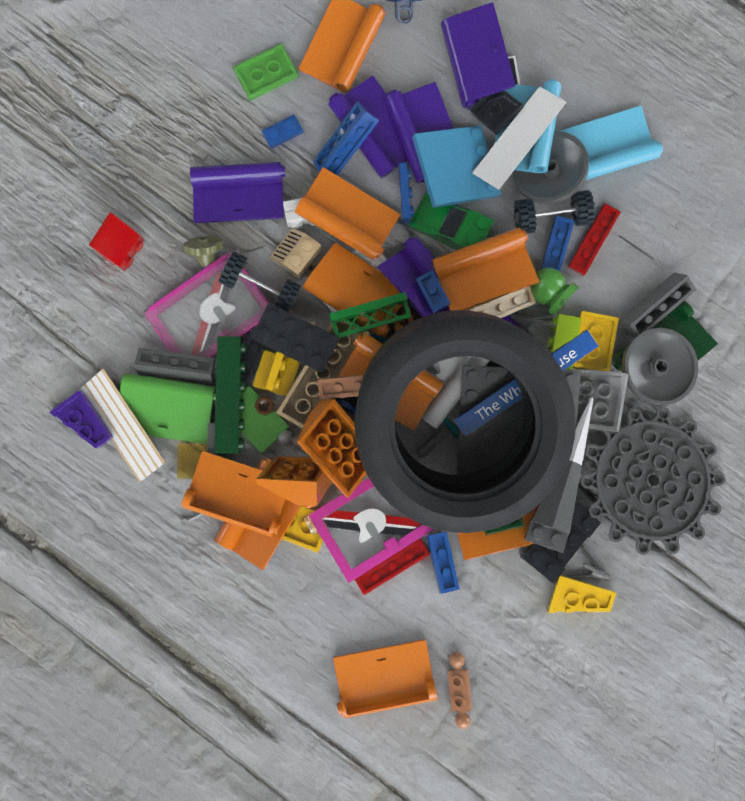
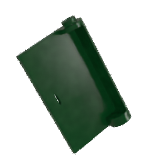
(682, 322)

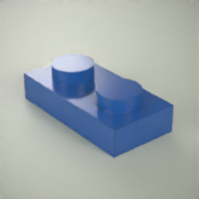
(282, 131)
(433, 291)

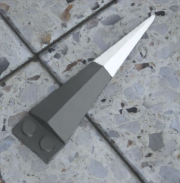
(554, 515)

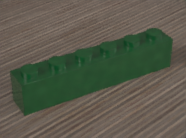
(229, 395)

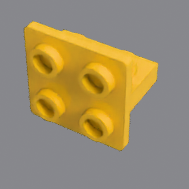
(276, 373)

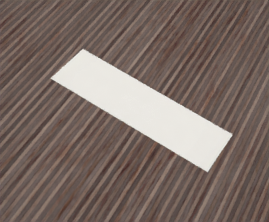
(519, 137)

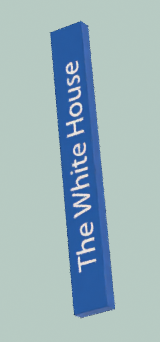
(510, 392)

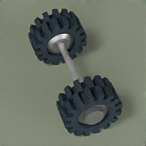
(581, 204)
(233, 269)

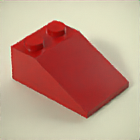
(117, 242)

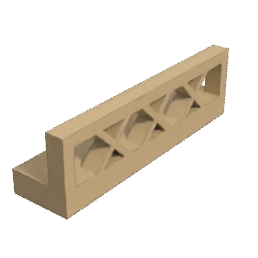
(507, 304)

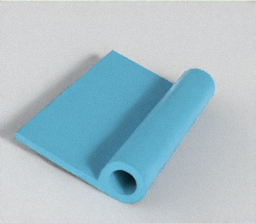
(616, 142)
(538, 156)

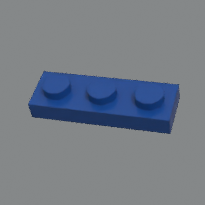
(405, 193)
(557, 243)
(443, 562)

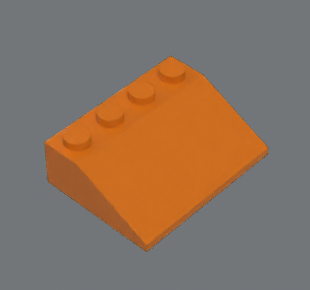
(331, 444)
(296, 480)

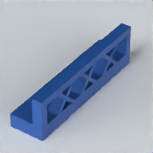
(347, 142)

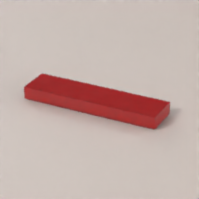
(594, 239)
(392, 566)

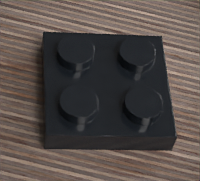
(496, 110)

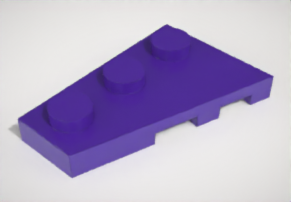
(82, 418)

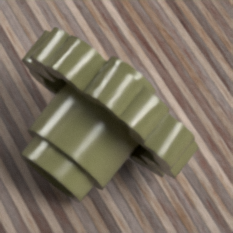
(204, 248)

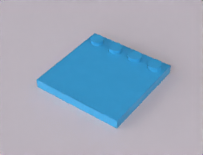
(449, 163)

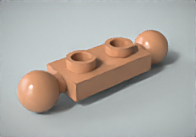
(459, 690)

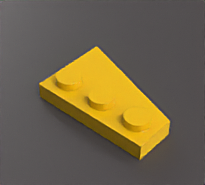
(577, 595)

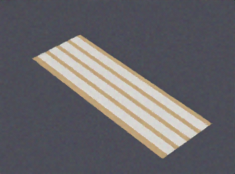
(126, 430)

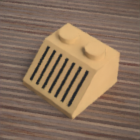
(296, 252)

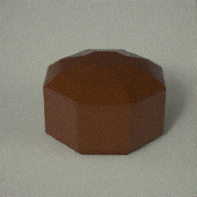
(264, 406)

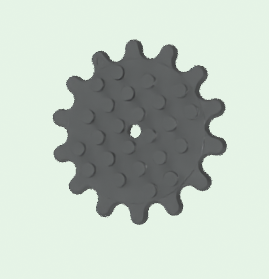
(681, 484)

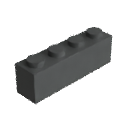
(657, 304)

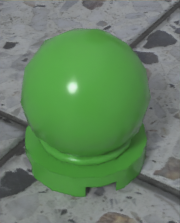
(552, 289)

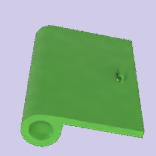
(170, 403)

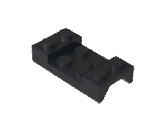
(552, 563)

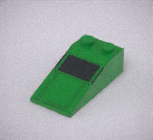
(450, 224)

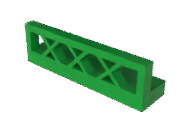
(367, 308)

